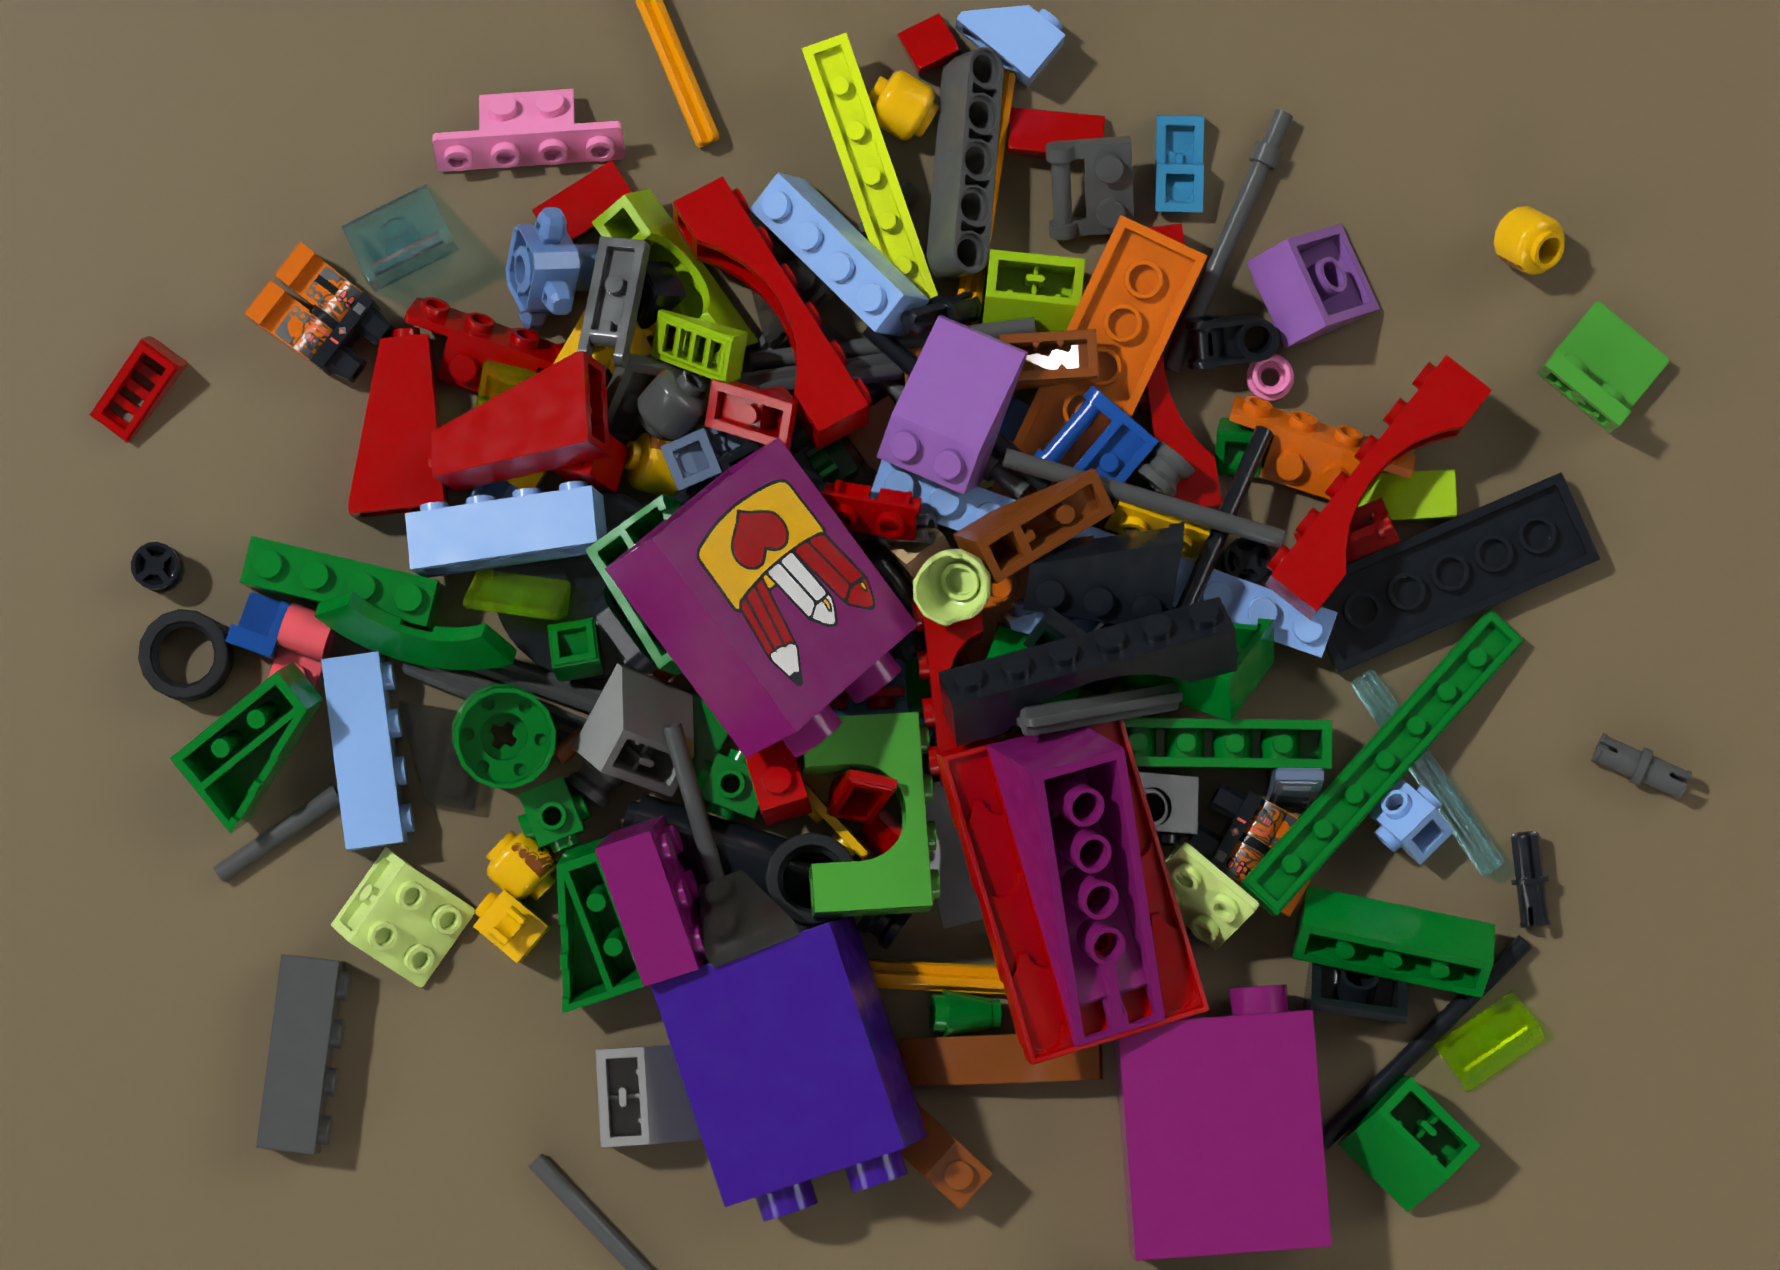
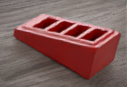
(163, 382)
(859, 795)

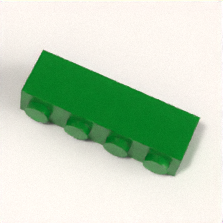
(322, 576)
(1394, 941)

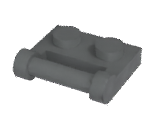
(1106, 185)

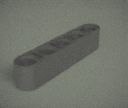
(965, 164)

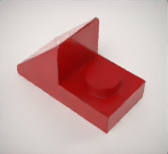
(752, 411)

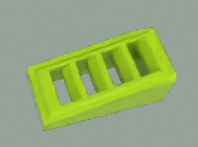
(731, 350)

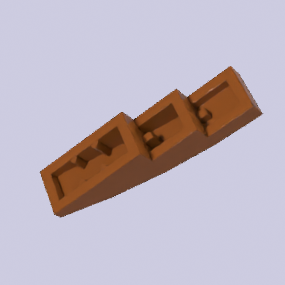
(1052, 357)
(990, 1061)

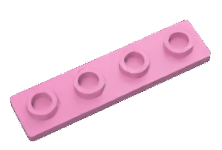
(528, 132)

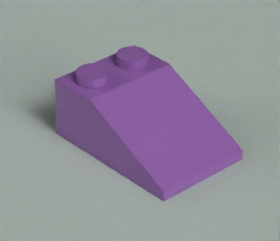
(953, 406)

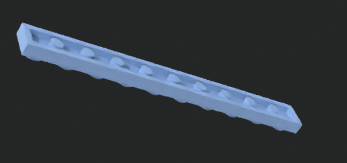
(1241, 598)

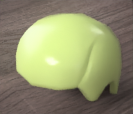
(952, 587)

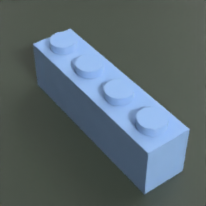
(837, 253)
(504, 530)
(365, 751)

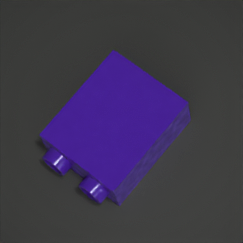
(792, 1069)

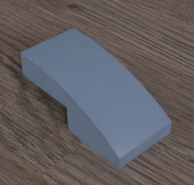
(695, 456)

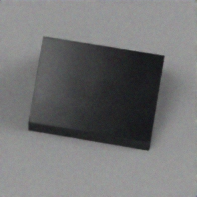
(1355, 994)

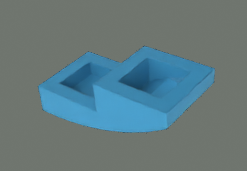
(1179, 163)

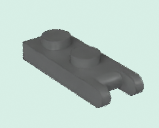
(614, 296)

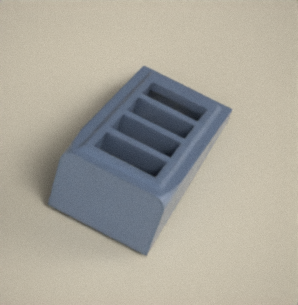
(1294, 786)

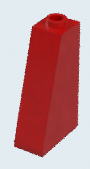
(397, 429)
(528, 429)

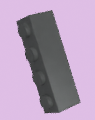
(302, 1054)

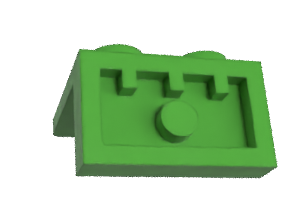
(1603, 367)

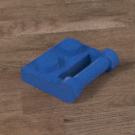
(1115, 451)

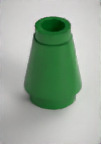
(962, 1013)

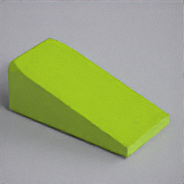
(1422, 497)

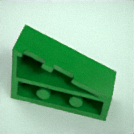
(614, 545)
(593, 943)

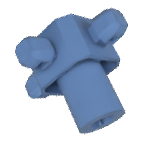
(547, 268)

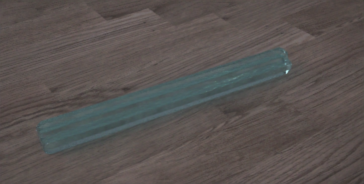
(1430, 775)

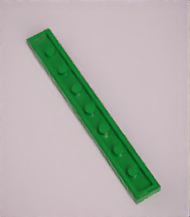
(1381, 762)

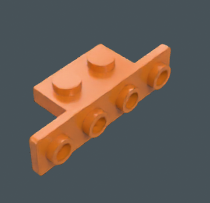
(1304, 450)

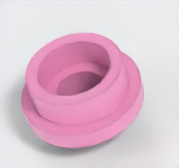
(1281, 368)

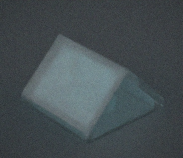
(399, 238)

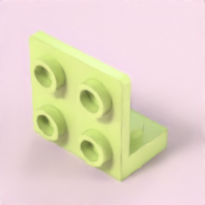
(1207, 897)
(402, 918)

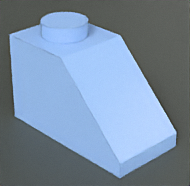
(1018, 34)

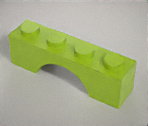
(644, 218)

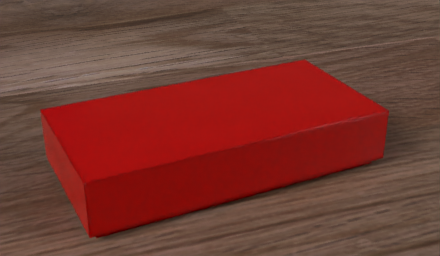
(588, 199)

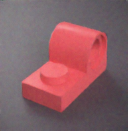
(304, 642)

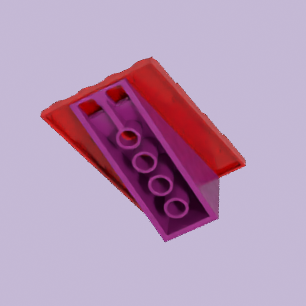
(1071, 887)

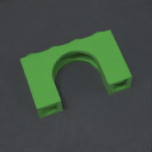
(901, 876)

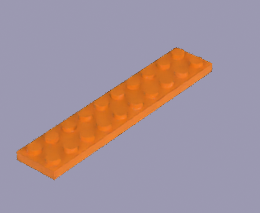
(1134, 309)

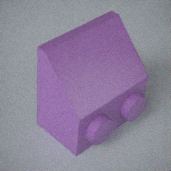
(1312, 285)

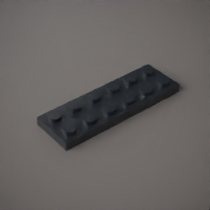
(1457, 571)

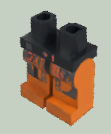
(334, 323)
(1248, 835)

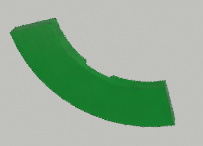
(443, 648)

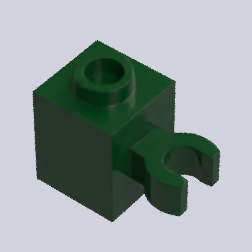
(829, 462)

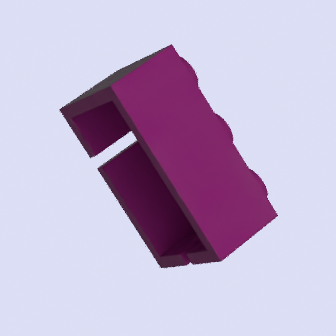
(654, 898)

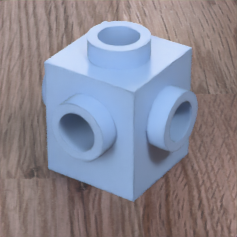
(1410, 821)

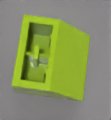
(1033, 286)

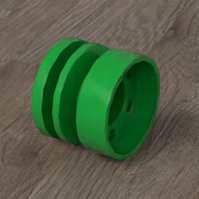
(506, 764)

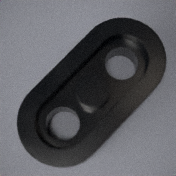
(613, 621)

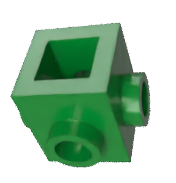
(712, 781)
(538, 804)

